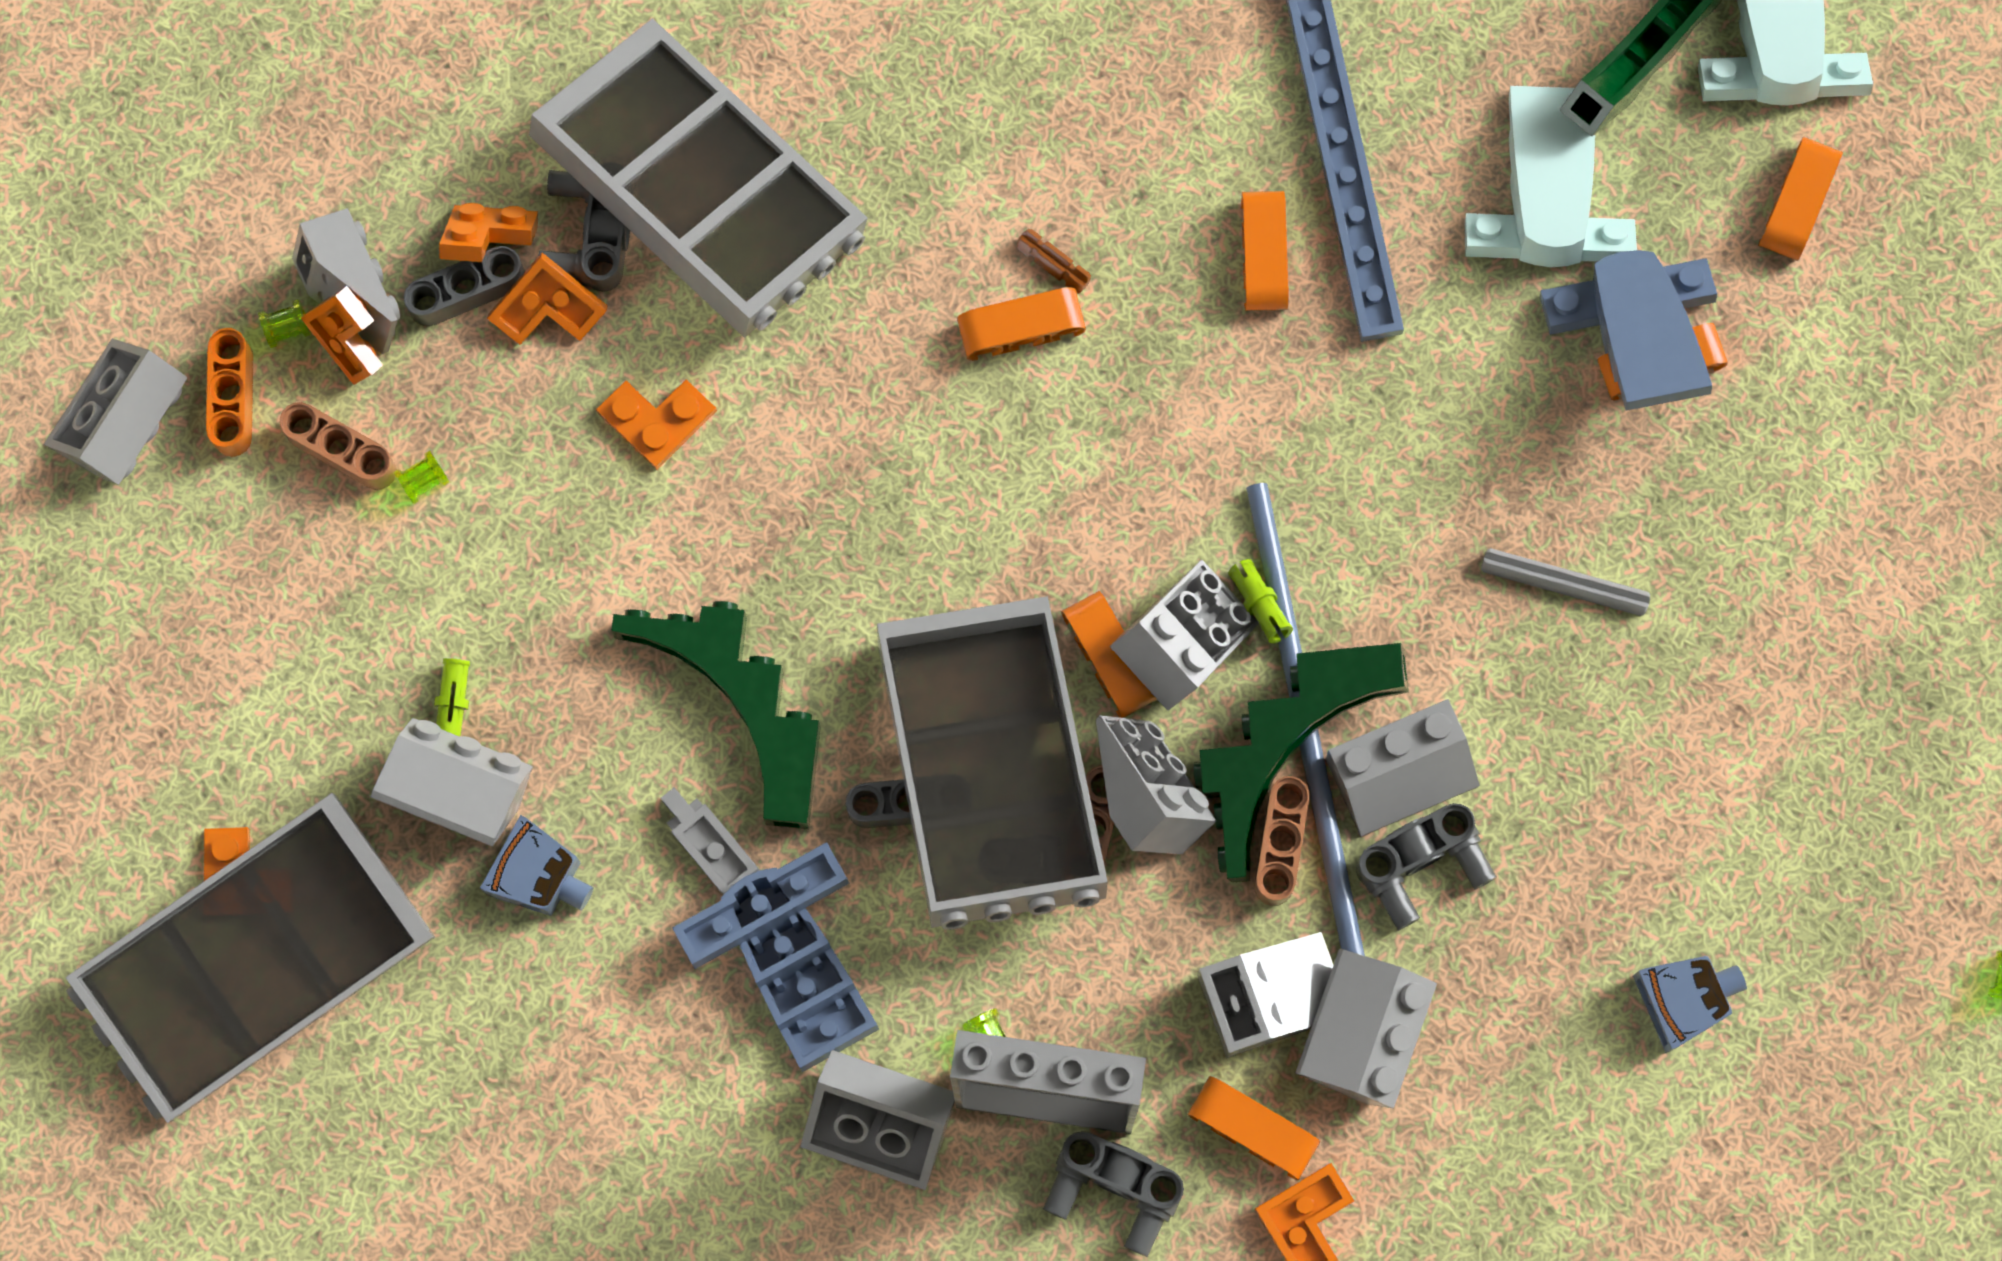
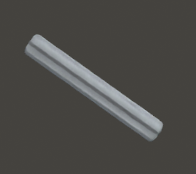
(1565, 582)

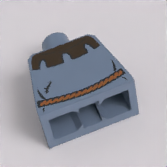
(535, 872)
(1687, 997)

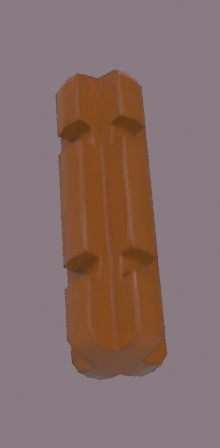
(1053, 260)

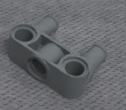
(603, 237)
(1417, 847)
(1121, 1173)

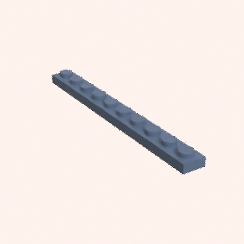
(1345, 169)

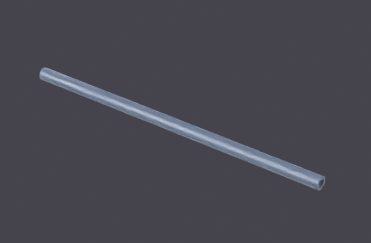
(1311, 748)

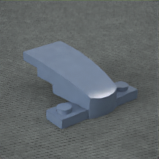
(1641, 323)
(787, 953)

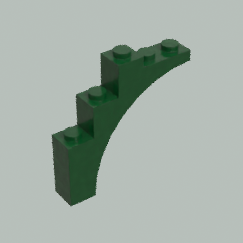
(1630, 65)
(715, 649)
(1243, 774)

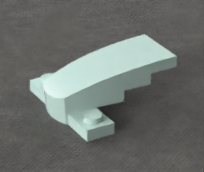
(1784, 58)
(1548, 191)

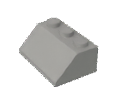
(116, 410)
(1403, 767)
(452, 781)
(1366, 1028)
(878, 1119)

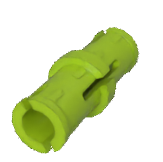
(1260, 601)
(454, 673)

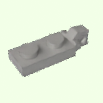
(708, 841)

